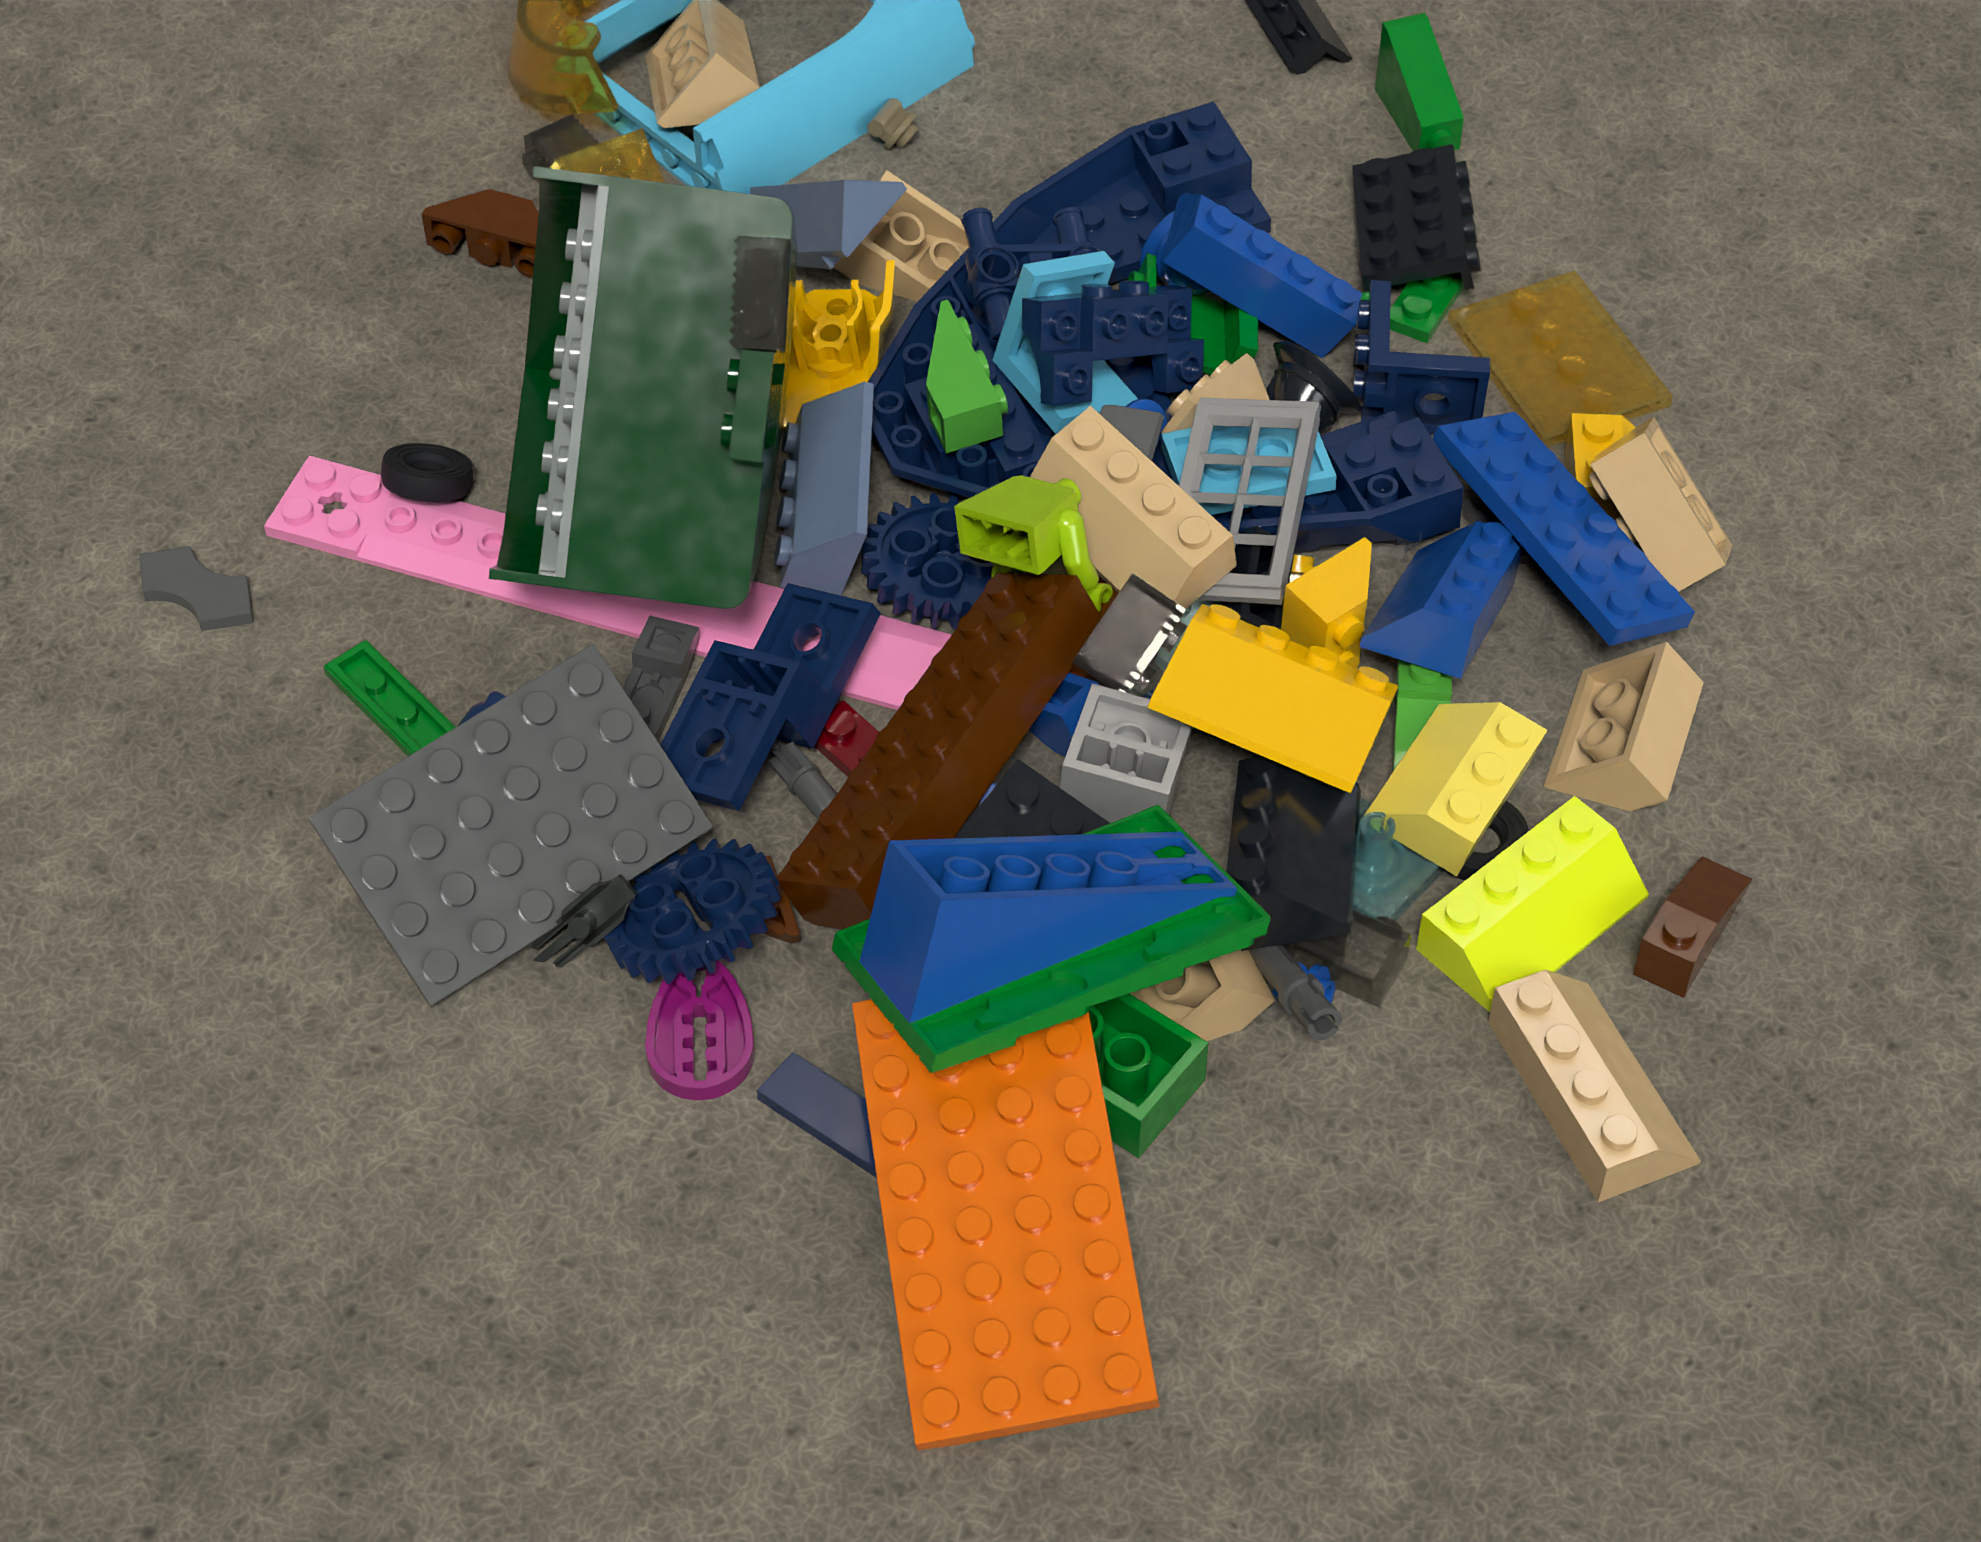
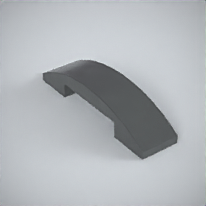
(660, 669)

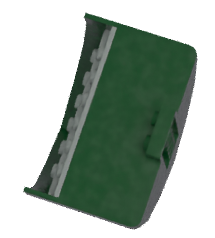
(637, 420)

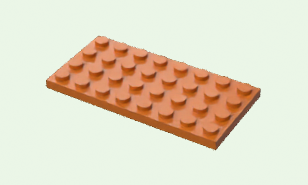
(1004, 1235)

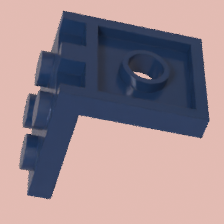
(1403, 379)

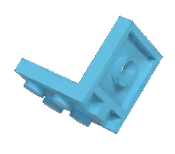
(1015, 353)

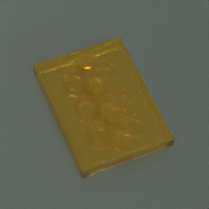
(1559, 356)

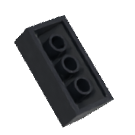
(1294, 850)

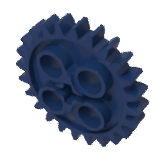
(919, 563)
(726, 889)

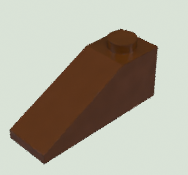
(1689, 926)

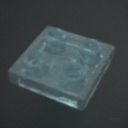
(1387, 872)

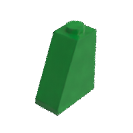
(1417, 84)

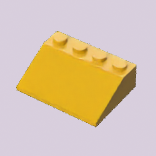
(1275, 696)

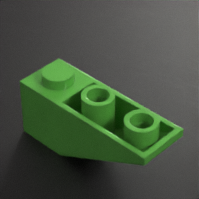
(959, 393)

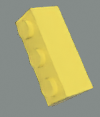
(1457, 779)

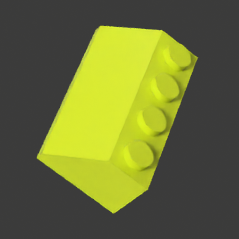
(1533, 903)

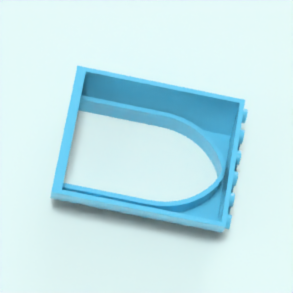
(808, 111)

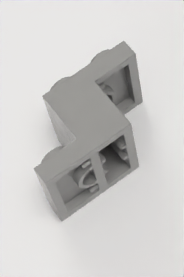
(1123, 755)

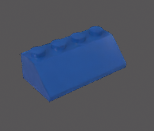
(1260, 274)
(1447, 599)

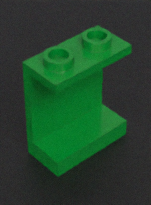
(1223, 326)

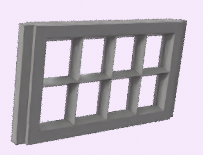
(1256, 415)

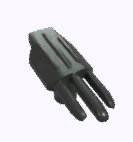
(588, 918)

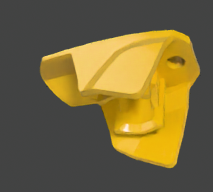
(834, 348)

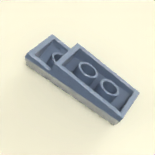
(833, 215)

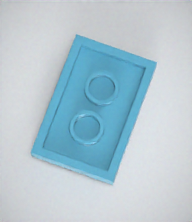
(1262, 479)

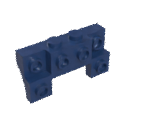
(1111, 324)

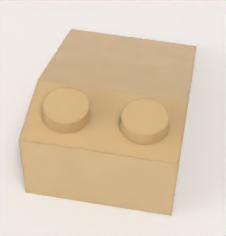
(917, 236)

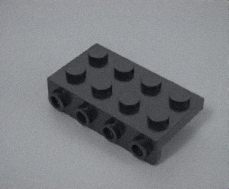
(1415, 217)

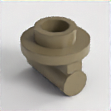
(893, 124)

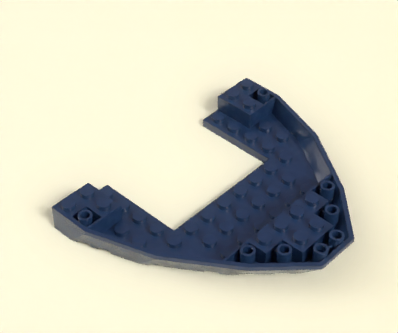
(1386, 470)

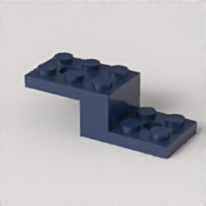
(766, 692)

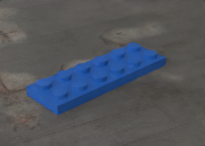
(1563, 528)

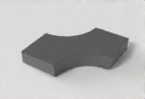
(211, 597)

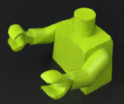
(1027, 527)

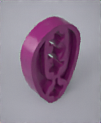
(727, 1035)

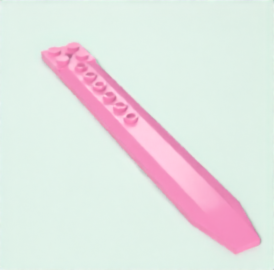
(462, 541)

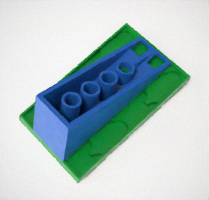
(1037, 929)

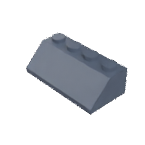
(825, 489)

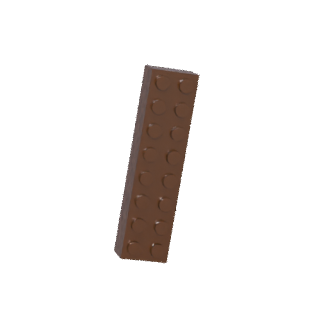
(943, 741)

